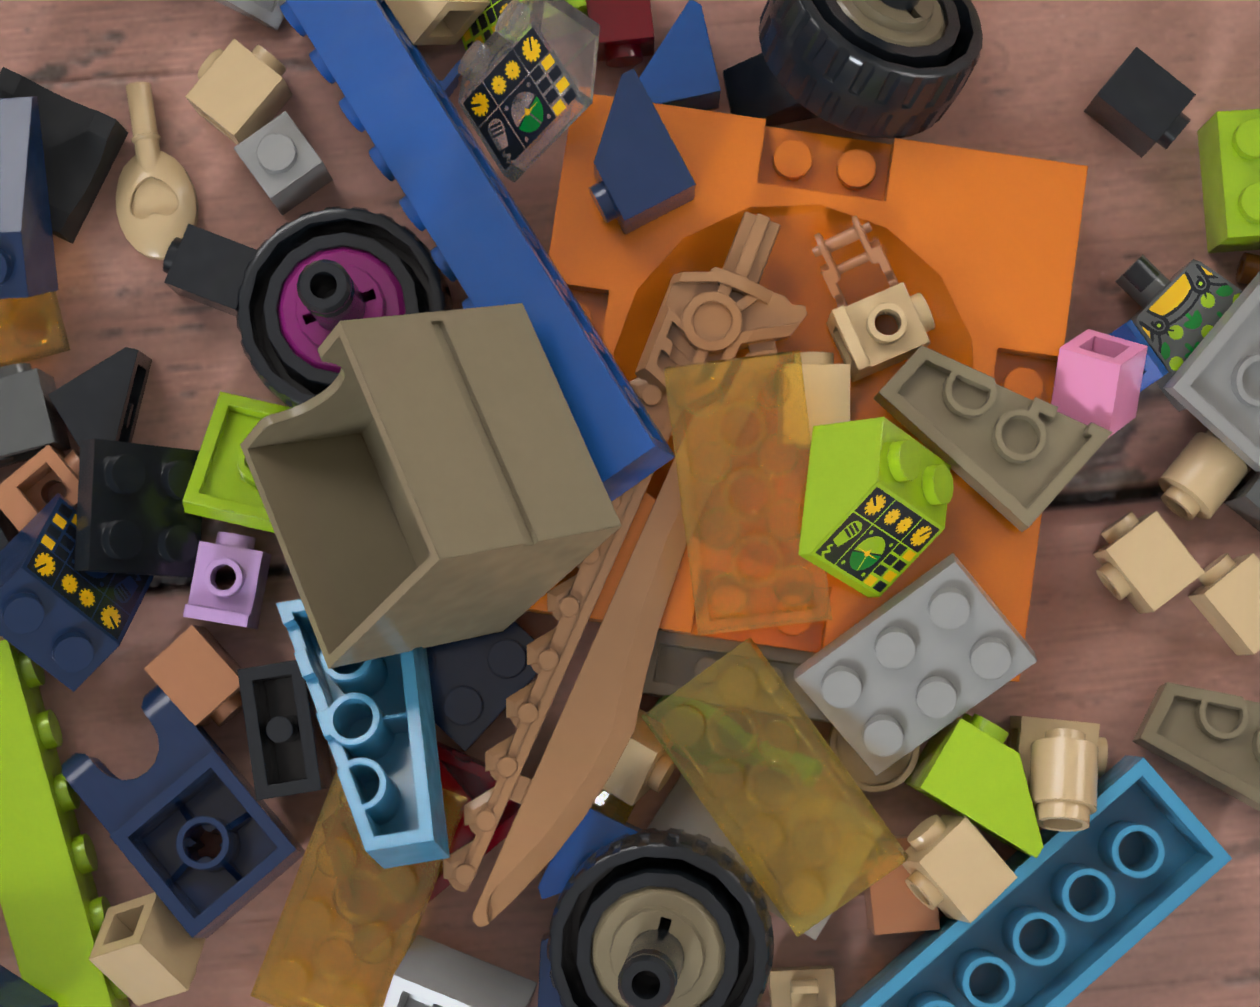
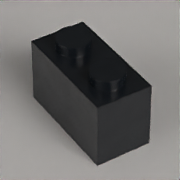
(283, 732)

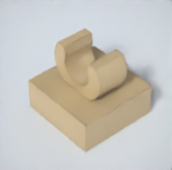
(802, 986)

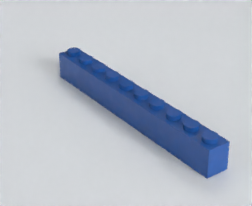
(475, 220)

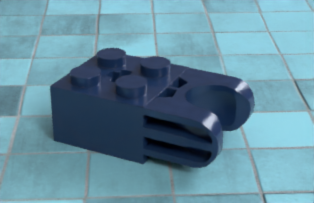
(170, 807)

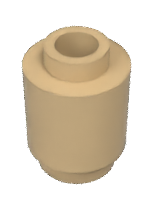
(1201, 477)
(1064, 780)

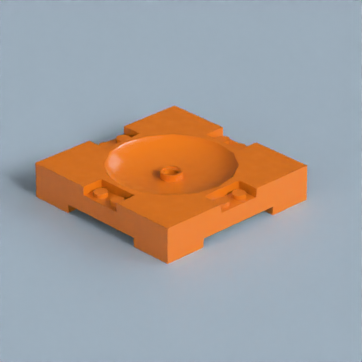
(965, 227)

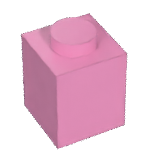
(1099, 379)

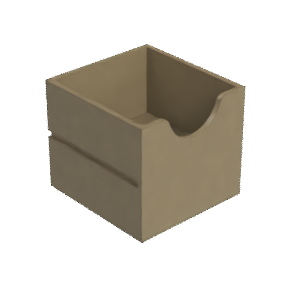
(428, 482)

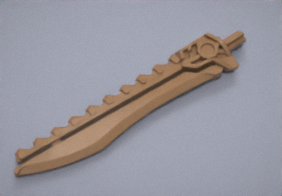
(698, 321)

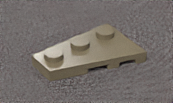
(996, 440)
(1207, 736)

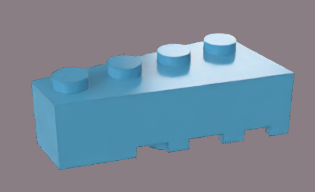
(382, 742)

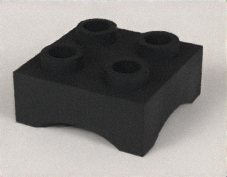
(77, 151)

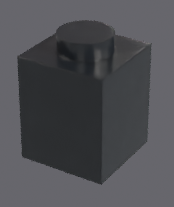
(1142, 104)
(207, 268)

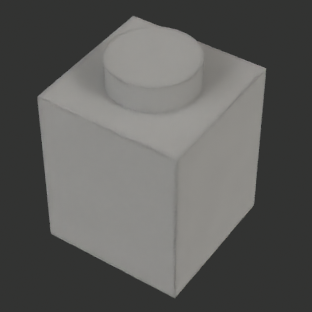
(283, 163)

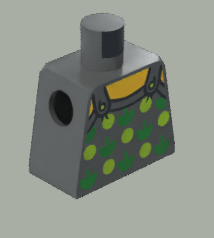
(1176, 310)

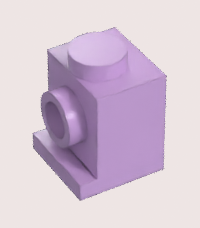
(241, 602)

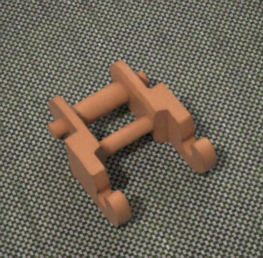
(873, 253)

